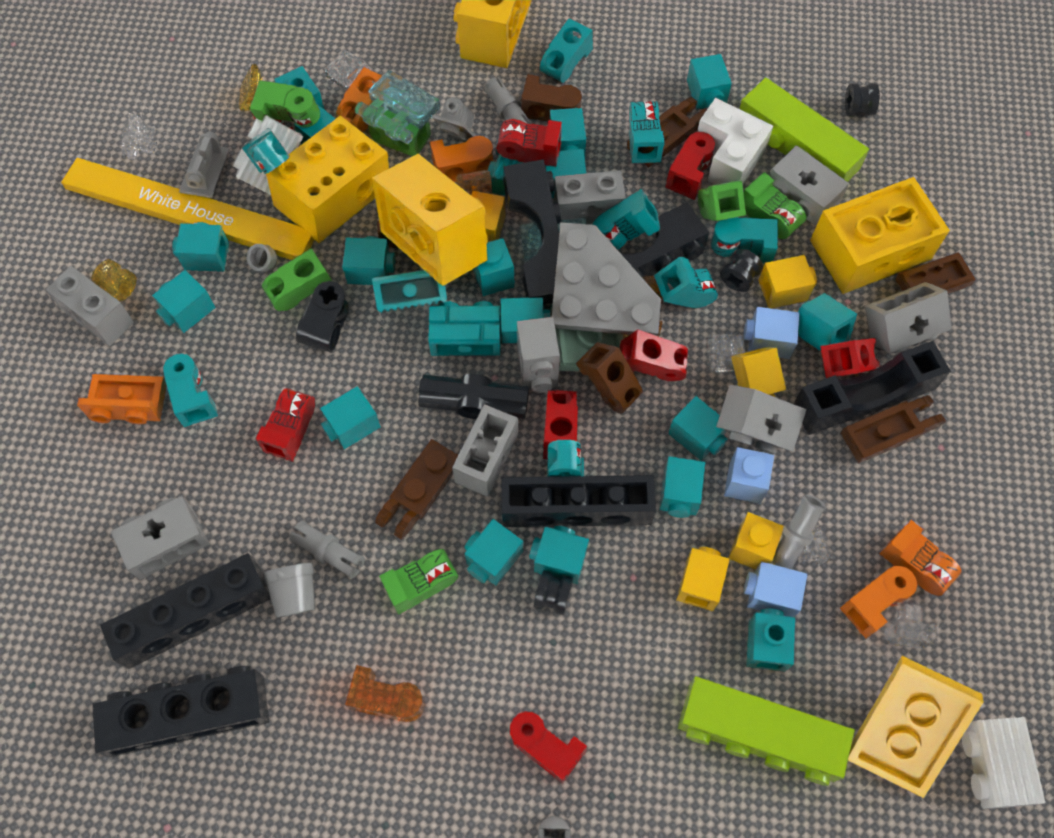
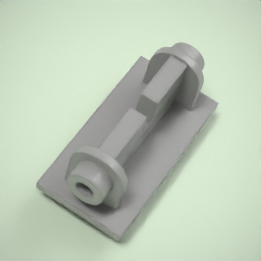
(456, 119)
(205, 167)

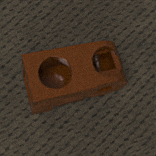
(541, 98)
(611, 376)

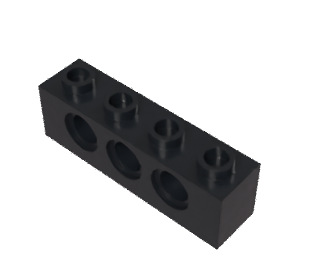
(578, 501)
(185, 612)
(115, 718)

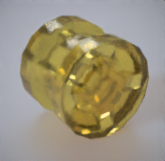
(114, 280)

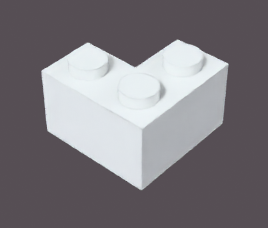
(738, 141)

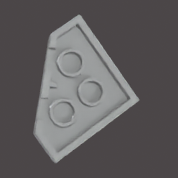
(599, 287)

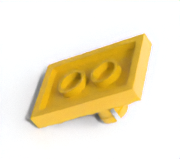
(914, 726)

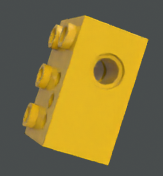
(489, 29)
(327, 178)
(431, 219)
(878, 235)

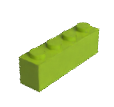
(802, 126)
(766, 730)

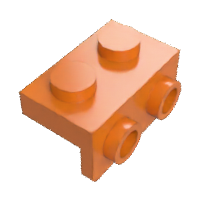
(124, 398)

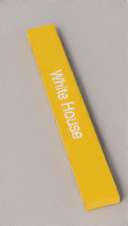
(175, 207)

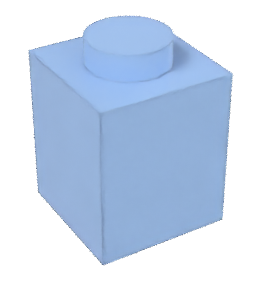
(773, 329)
(749, 475)
(775, 589)

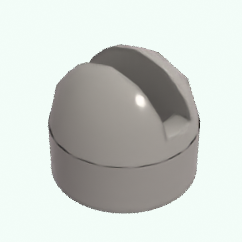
(260, 254)
(554, 823)

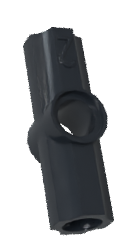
(471, 393)

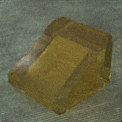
(249, 87)

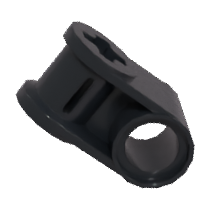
(324, 317)

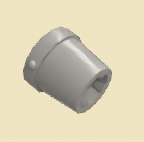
(291, 589)

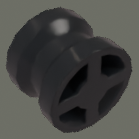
(862, 99)
(741, 270)
(553, 592)

